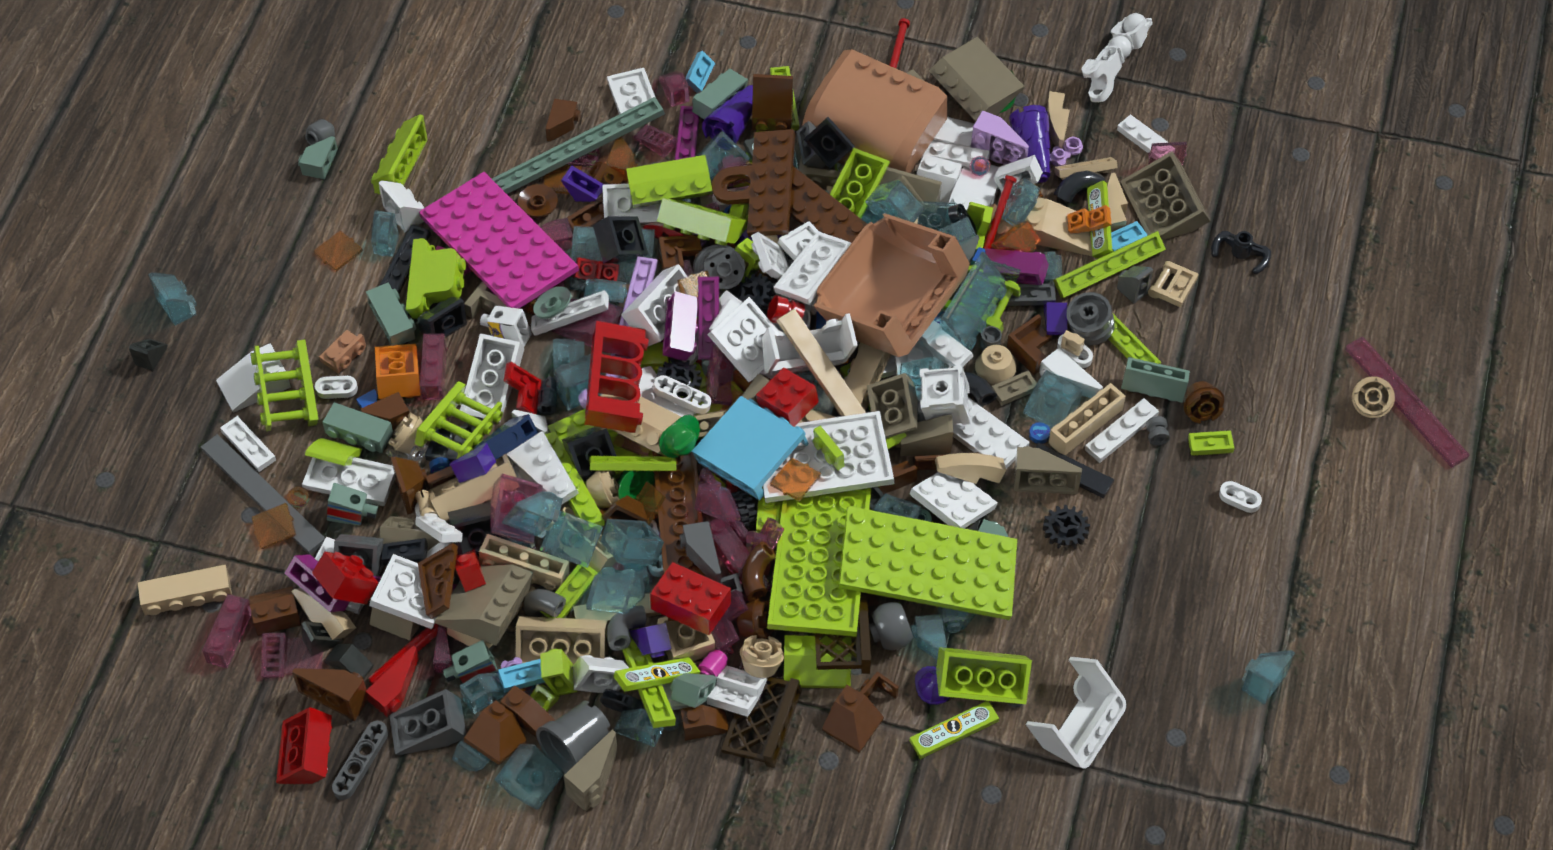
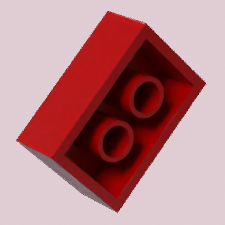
(690, 598)

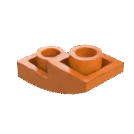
(1087, 221)

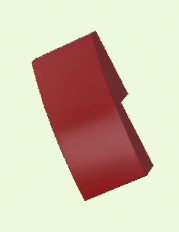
(660, 231)
(596, 270)

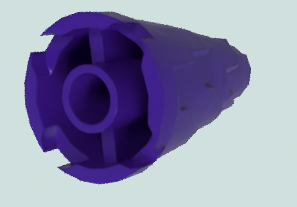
(730, 116)
(1033, 128)

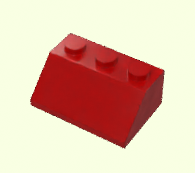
(304, 747)

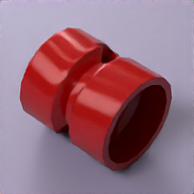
(780, 306)

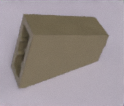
(929, 438)

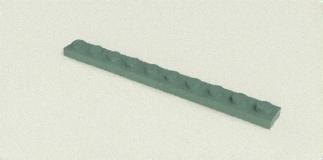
(579, 145)

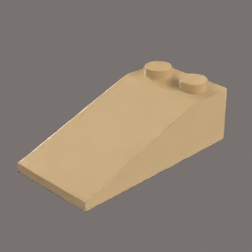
(1051, 225)

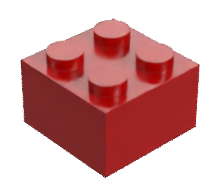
(788, 396)
(345, 577)

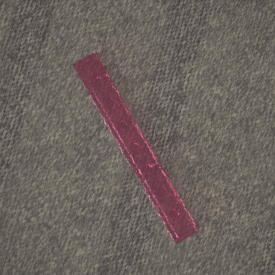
(1409, 403)

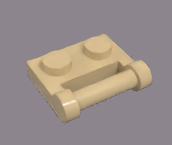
(1179, 286)

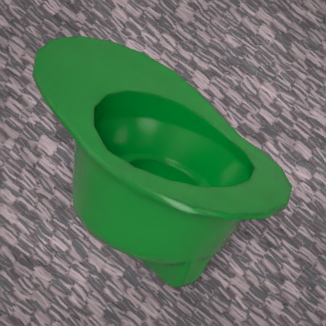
(680, 437)
(633, 481)

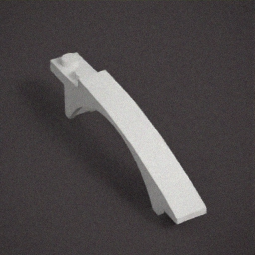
(944, 346)

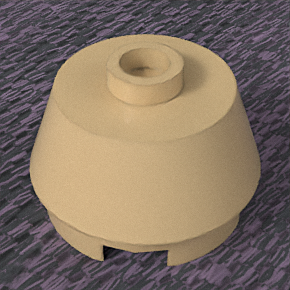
(995, 364)
(1373, 397)
(406, 434)
(603, 488)
(761, 656)

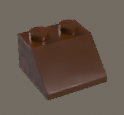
(274, 611)

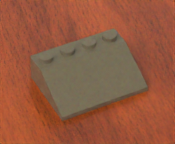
(977, 79)
(1165, 198)
(488, 608)

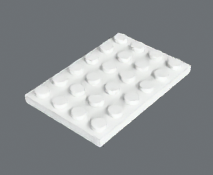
(864, 450)

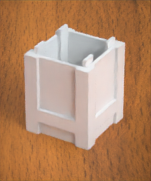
(945, 393)

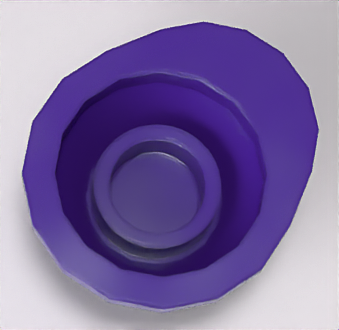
(927, 686)

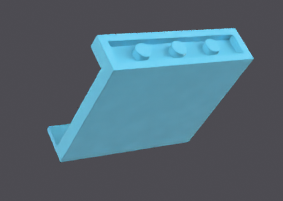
(748, 445)

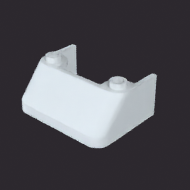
(835, 339)
(1091, 719)

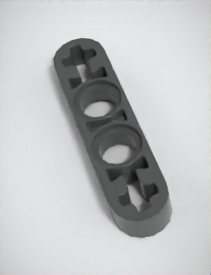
(357, 759)

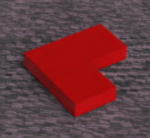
(526, 384)

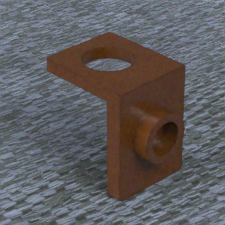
(605, 174)
(879, 680)

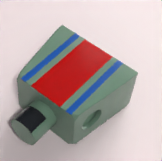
(349, 505)
(471, 662)

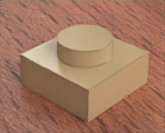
(1072, 342)

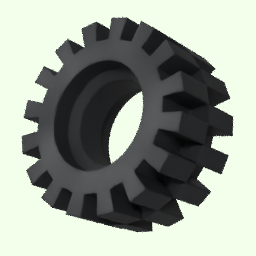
(745, 508)

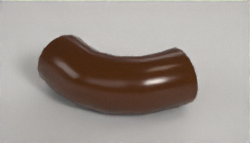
(754, 570)

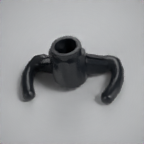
(1242, 248)

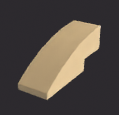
(1057, 118)
(1117, 203)
(971, 466)
(336, 623)

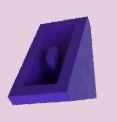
(581, 186)
(1055, 318)
(473, 464)

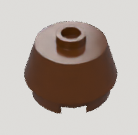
(1203, 402)
(755, 620)

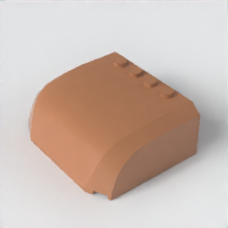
(879, 109)
(893, 282)

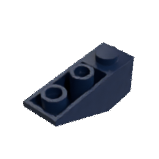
(510, 435)

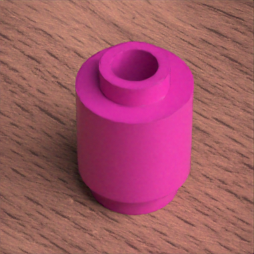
(713, 663)

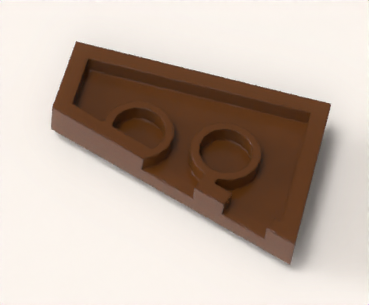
(437, 580)

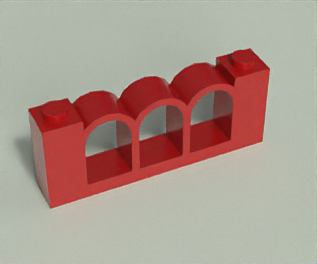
(611, 412)

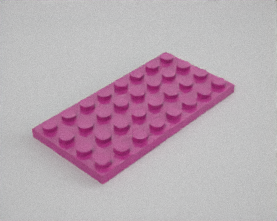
(498, 241)

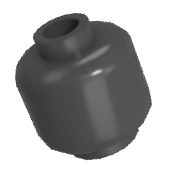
(319, 131)

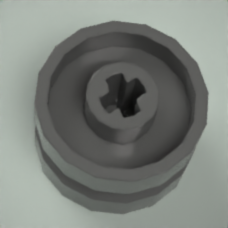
(1091, 318)

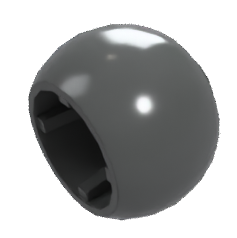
(890, 626)

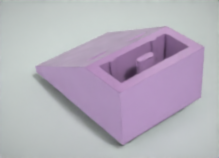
(998, 138)

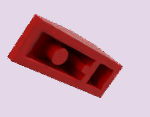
(469, 570)
(392, 686)

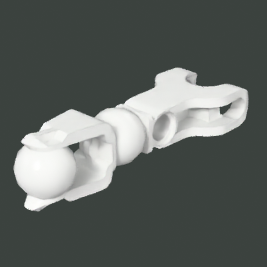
(1126, 35)

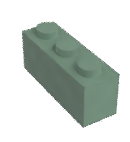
(718, 92)
(391, 314)
(1155, 379)
(357, 428)

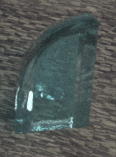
(469, 757)

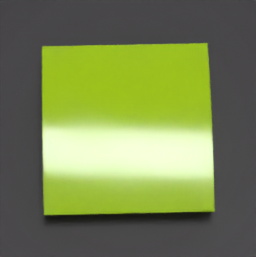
(333, 451)

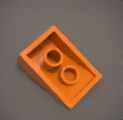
(397, 370)

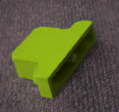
(433, 277)

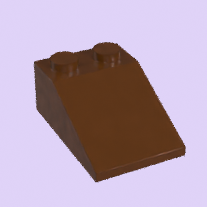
(772, 102)
(334, 689)

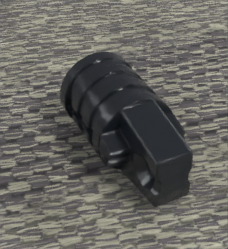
(547, 396)

